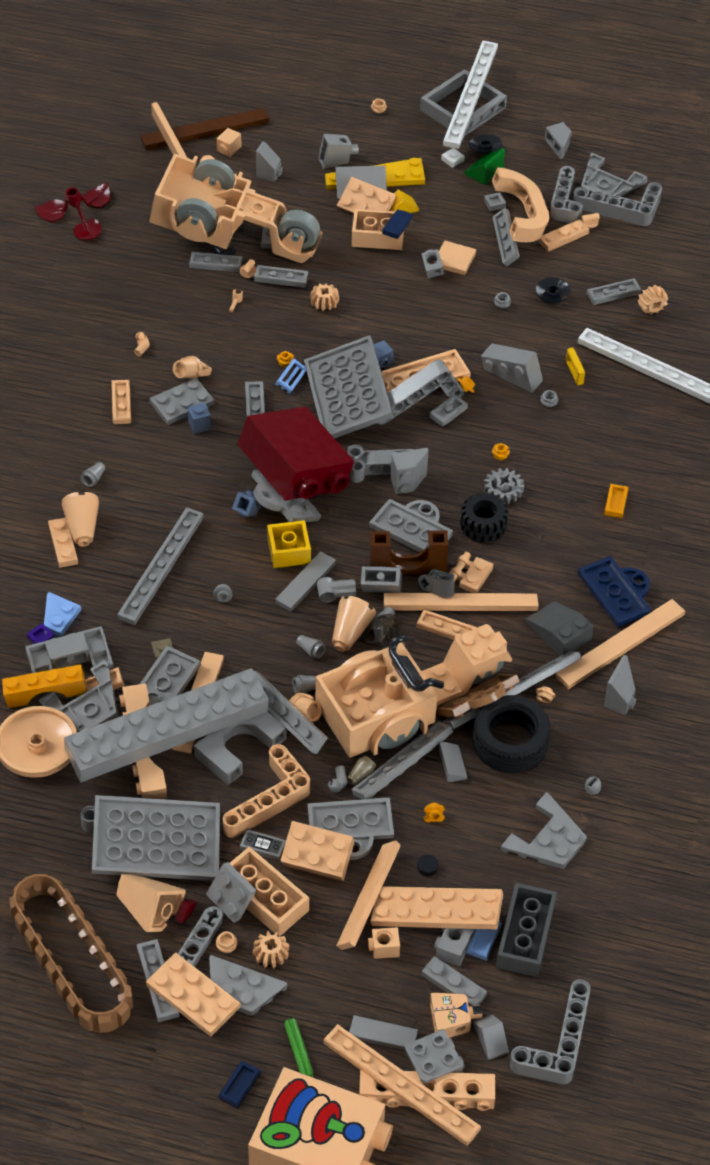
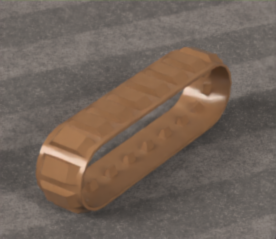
(47, 885)

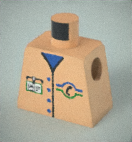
(453, 1013)

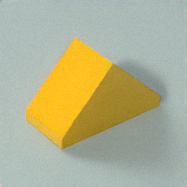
(404, 202)

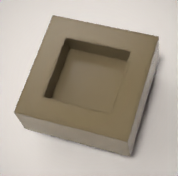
(158, 646)

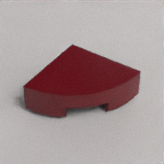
(185, 910)

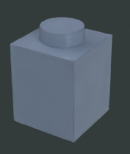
(199, 418)

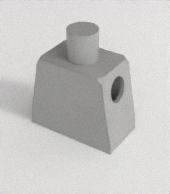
(336, 150)

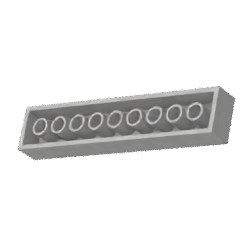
(165, 725)

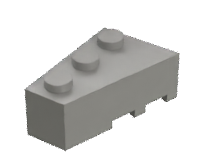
(513, 365)

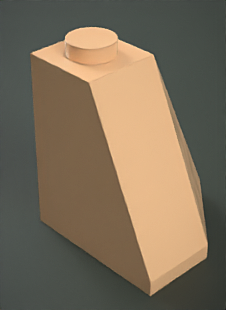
(149, 900)

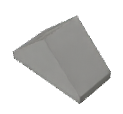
(492, 1036)

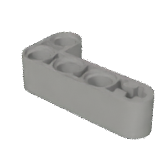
(561, 207)

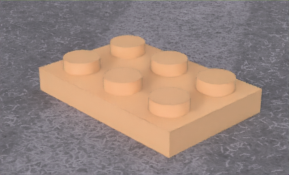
(365, 196)

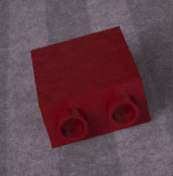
(295, 453)

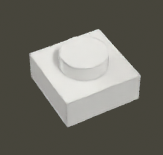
(452, 157)

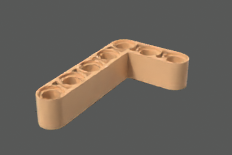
(272, 796)

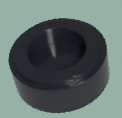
(427, 865)

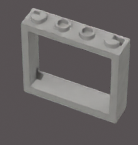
(496, 102)

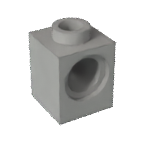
(435, 269)

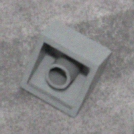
(408, 469)

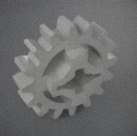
(504, 485)

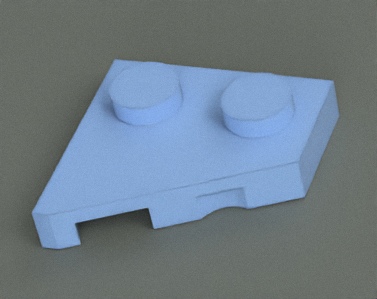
(59, 614)

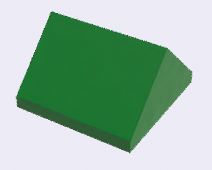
(486, 166)

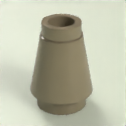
(361, 770)

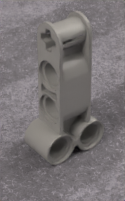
(370, 462)

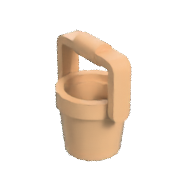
(190, 368)
(307, 706)

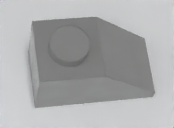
(558, 138)
(267, 163)

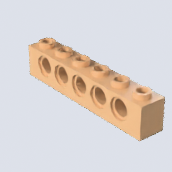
(457, 1082)

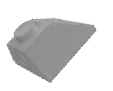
(620, 688)

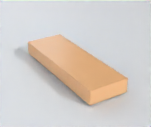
(121, 402)
(442, 625)

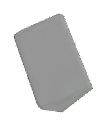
(452, 762)

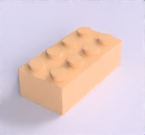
(277, 899)

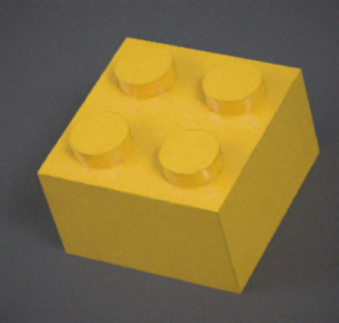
(289, 544)

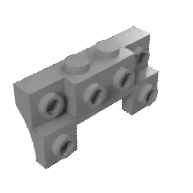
(69, 651)

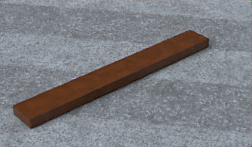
(208, 128)

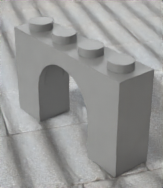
(223, 763)

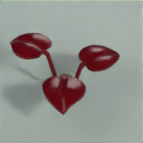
(97, 197)

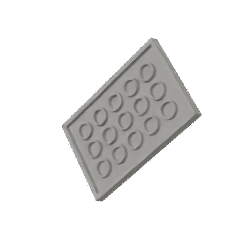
(348, 387)
(156, 838)

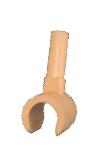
(237, 298)

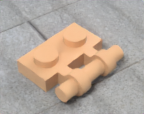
(476, 574)

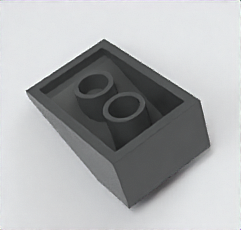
(561, 627)

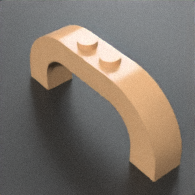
(528, 192)

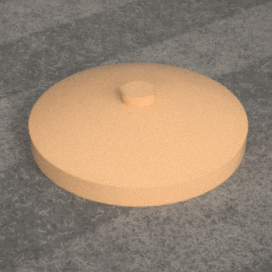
(35, 741)

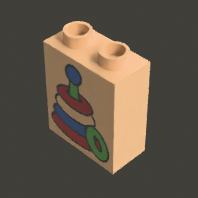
(317, 1125)

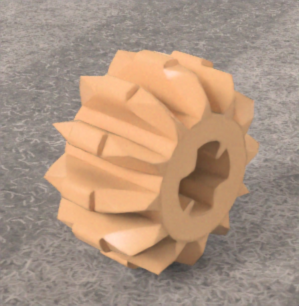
(324, 297)
(653, 299)
(271, 949)

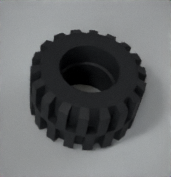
(484, 528)

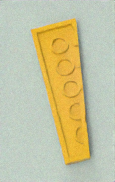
(397, 174)

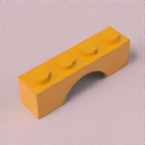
(21, 689)

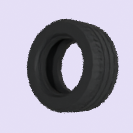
(508, 757)

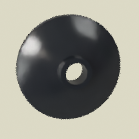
(485, 143)
(553, 290)

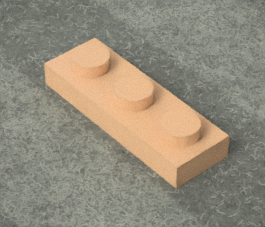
(563, 235)
(63, 542)

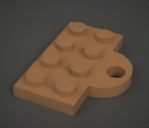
(479, 696)

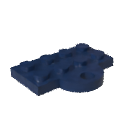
(617, 589)

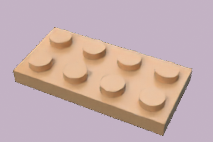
(193, 994)

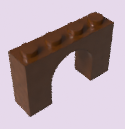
(432, 557)

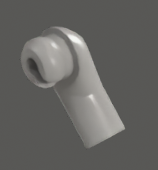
(341, 780)

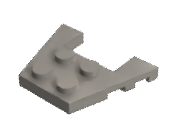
(605, 182)
(93, 706)
(556, 841)

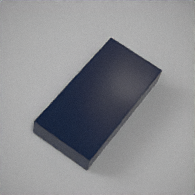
(397, 224)
(239, 1084)

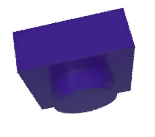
(40, 634)

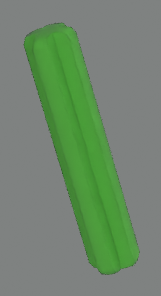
(298, 1047)

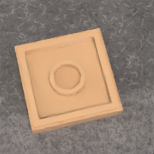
(456, 257)

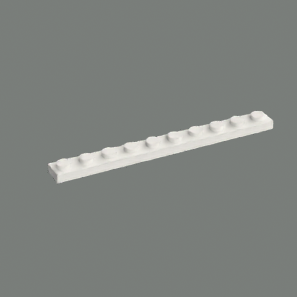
(470, 95)
(645, 364)

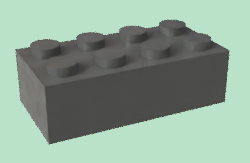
(526, 930)

